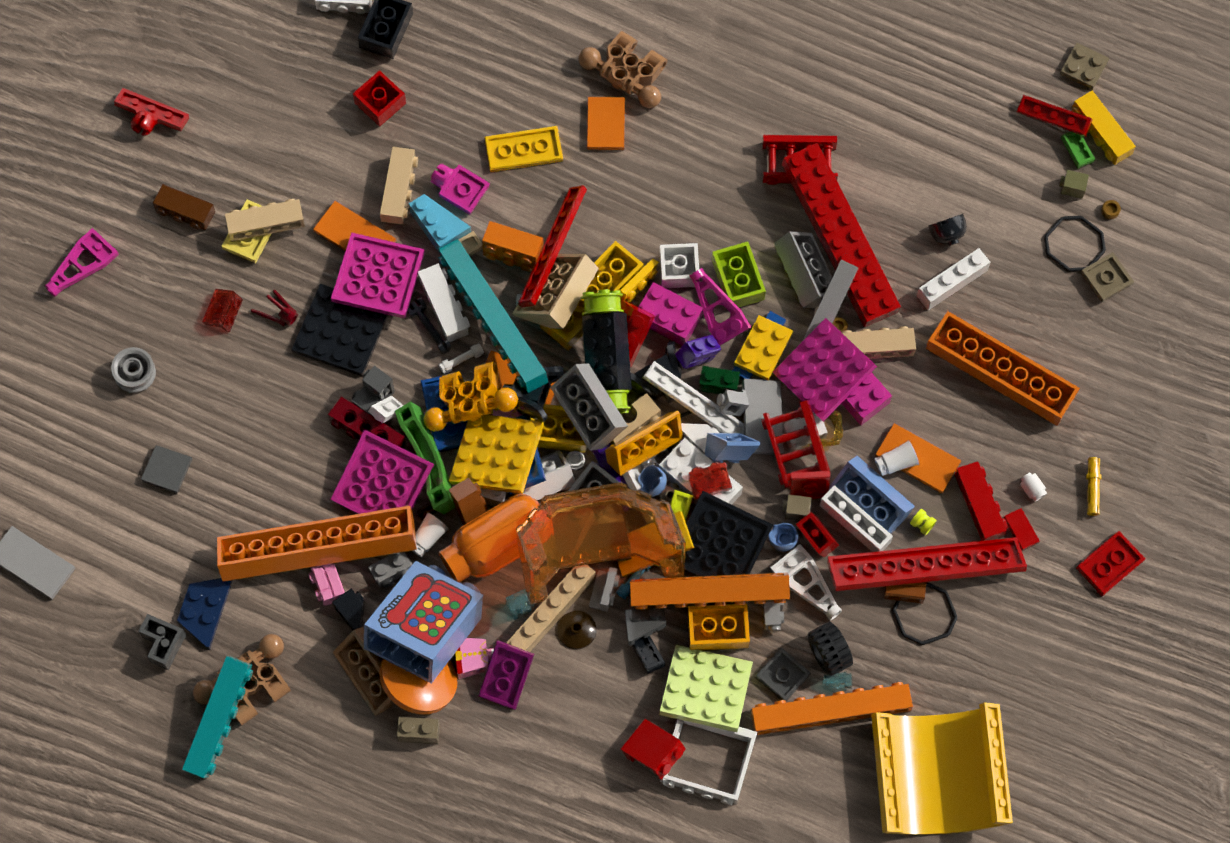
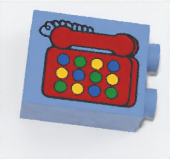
(423, 621)

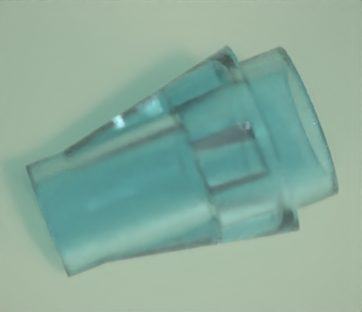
(838, 681)

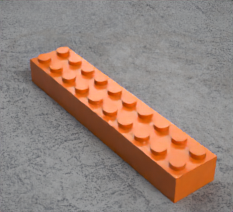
(316, 543)

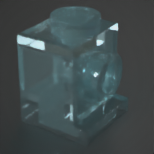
(519, 603)

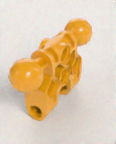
(470, 399)

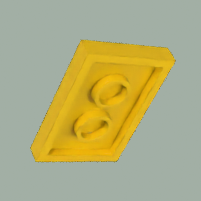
(763, 347)

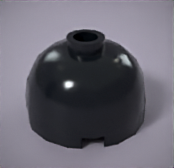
(949, 230)

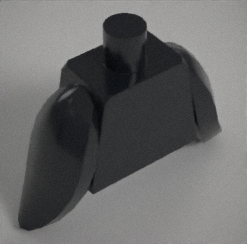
(668, 362)
(532, 403)

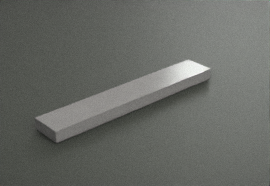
(834, 294)

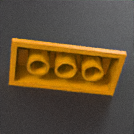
(645, 443)

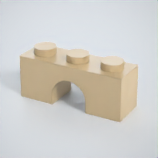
(645, 412)

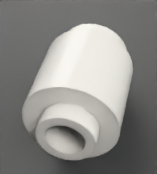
(1033, 486)

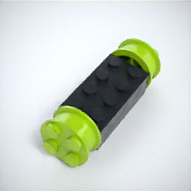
(607, 344)

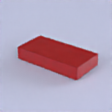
(1022, 529)

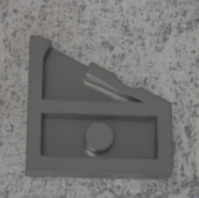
(644, 622)

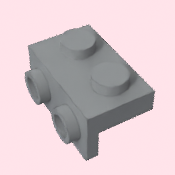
(603, 589)

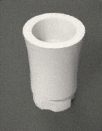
(897, 459)
(428, 534)

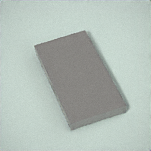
(763, 397)
(33, 563)

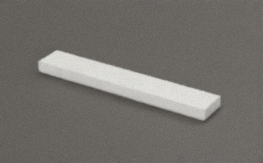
(692, 399)

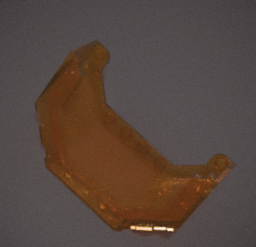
(595, 528)

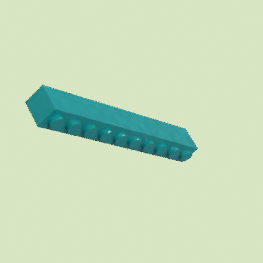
(493, 316)

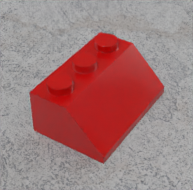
(638, 325)

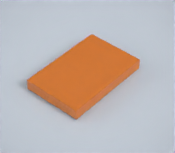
(606, 123)

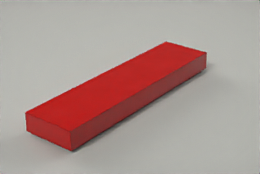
(1054, 115)

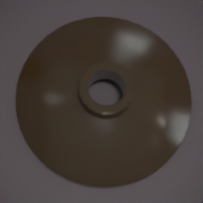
(576, 639)

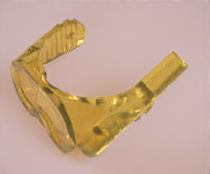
(836, 419)

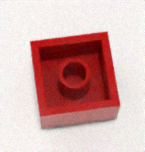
(379, 98)

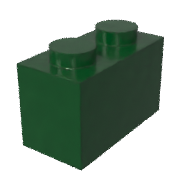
(718, 380)

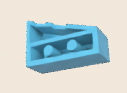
(437, 222)

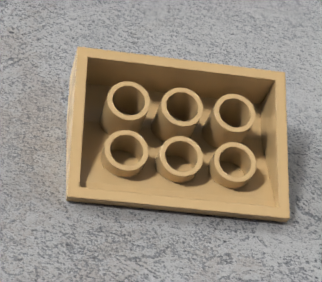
(561, 292)

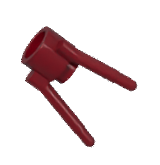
(287, 314)

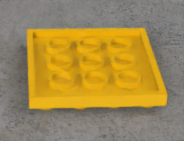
(497, 453)

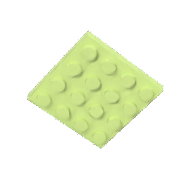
(706, 688)

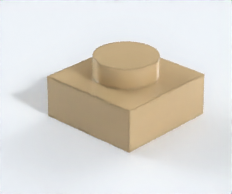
(471, 243)

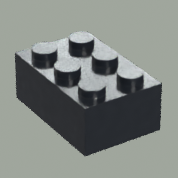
(385, 27)

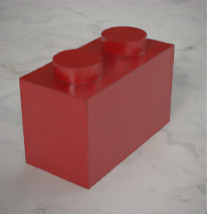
(817, 534)

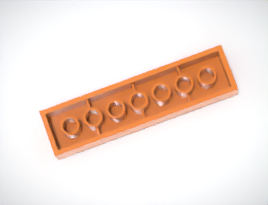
(1002, 368)
(710, 589)

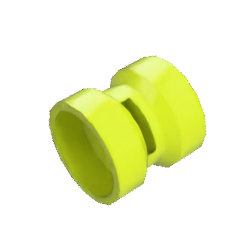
(920, 518)

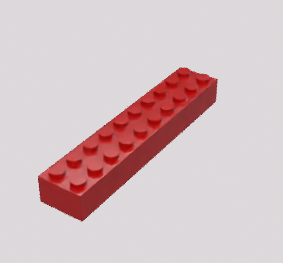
(840, 233)

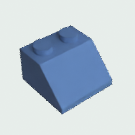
(730, 447)

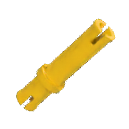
(1093, 490)

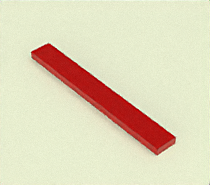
(552, 246)

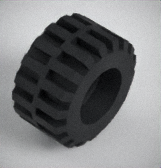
(830, 648)

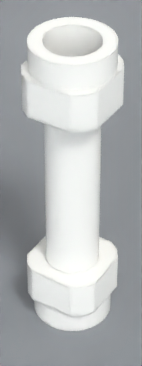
(475, 351)

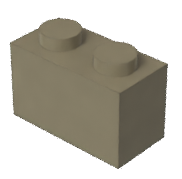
(418, 730)

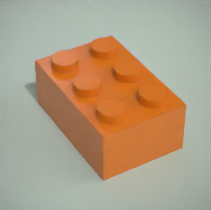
(511, 246)

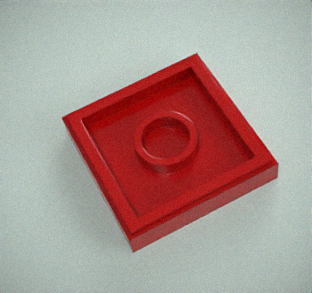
(810, 484)

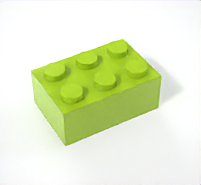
(739, 274)

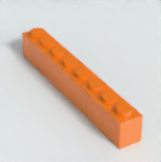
(831, 709)

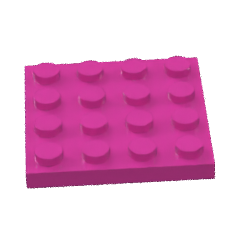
(377, 275)
(824, 369)
(381, 476)

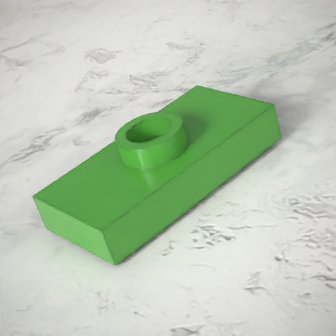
(1077, 149)

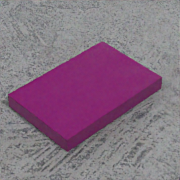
(506, 675)

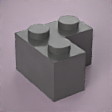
(376, 388)
(166, 640)

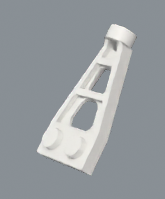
(793, 563)

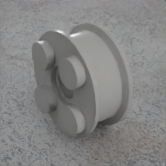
(138, 380)

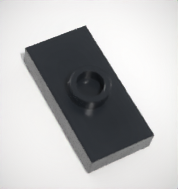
(648, 654)

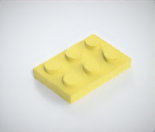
(250, 247)

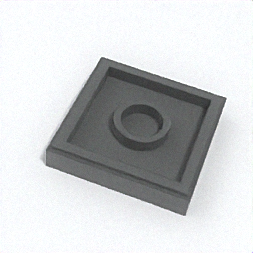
(166, 469)
(783, 675)

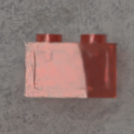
(223, 309)
(709, 479)

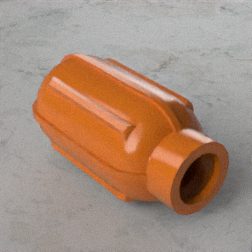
(488, 540)

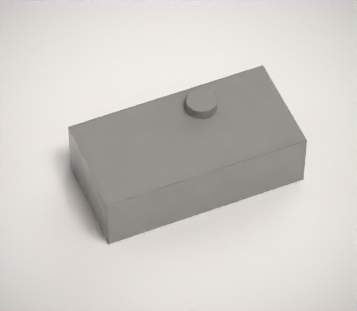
(589, 406)

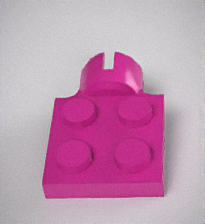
(459, 186)

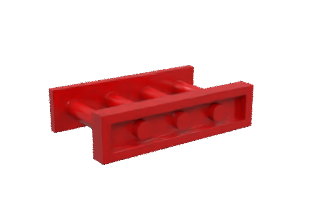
(790, 144)
(809, 429)

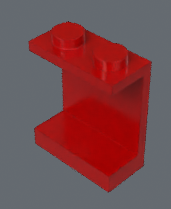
(653, 748)

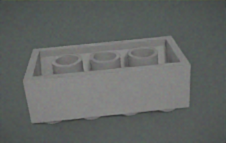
(804, 267)

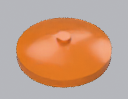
(416, 693)

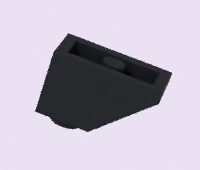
(350, 608)

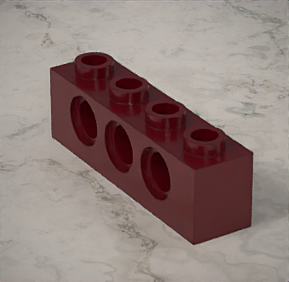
(344, 409)

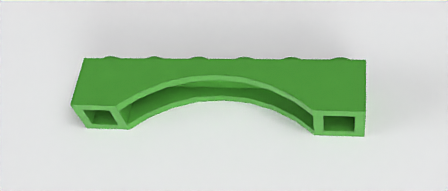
(411, 421)

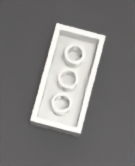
(683, 460)

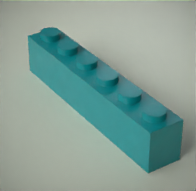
(217, 717)

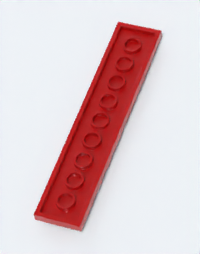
(926, 564)

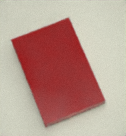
(1110, 563)

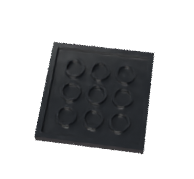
(339, 333)
(723, 538)

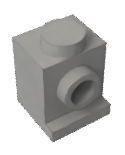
(733, 402)
(773, 616)

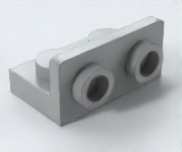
(390, 569)

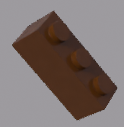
(184, 207)

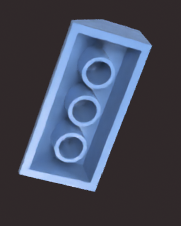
(873, 494)

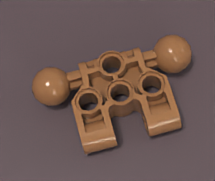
(616, 66)
(269, 647)

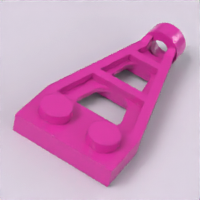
(97, 247)
(734, 324)

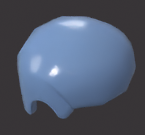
(652, 480)
(783, 537)

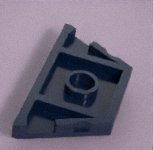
(204, 608)

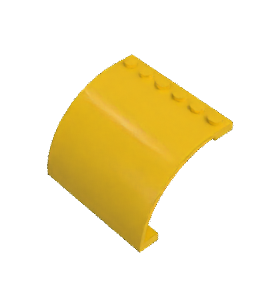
(942, 772)

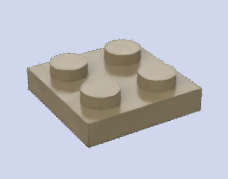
(1084, 66)
(1107, 277)

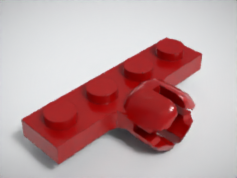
(149, 112)

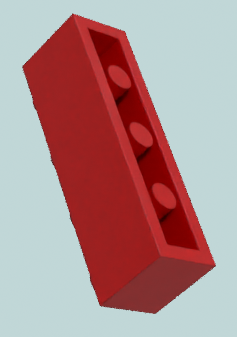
(981, 502)

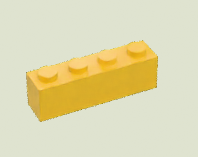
(1104, 128)

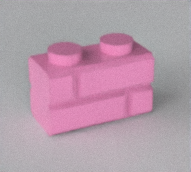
(327, 582)

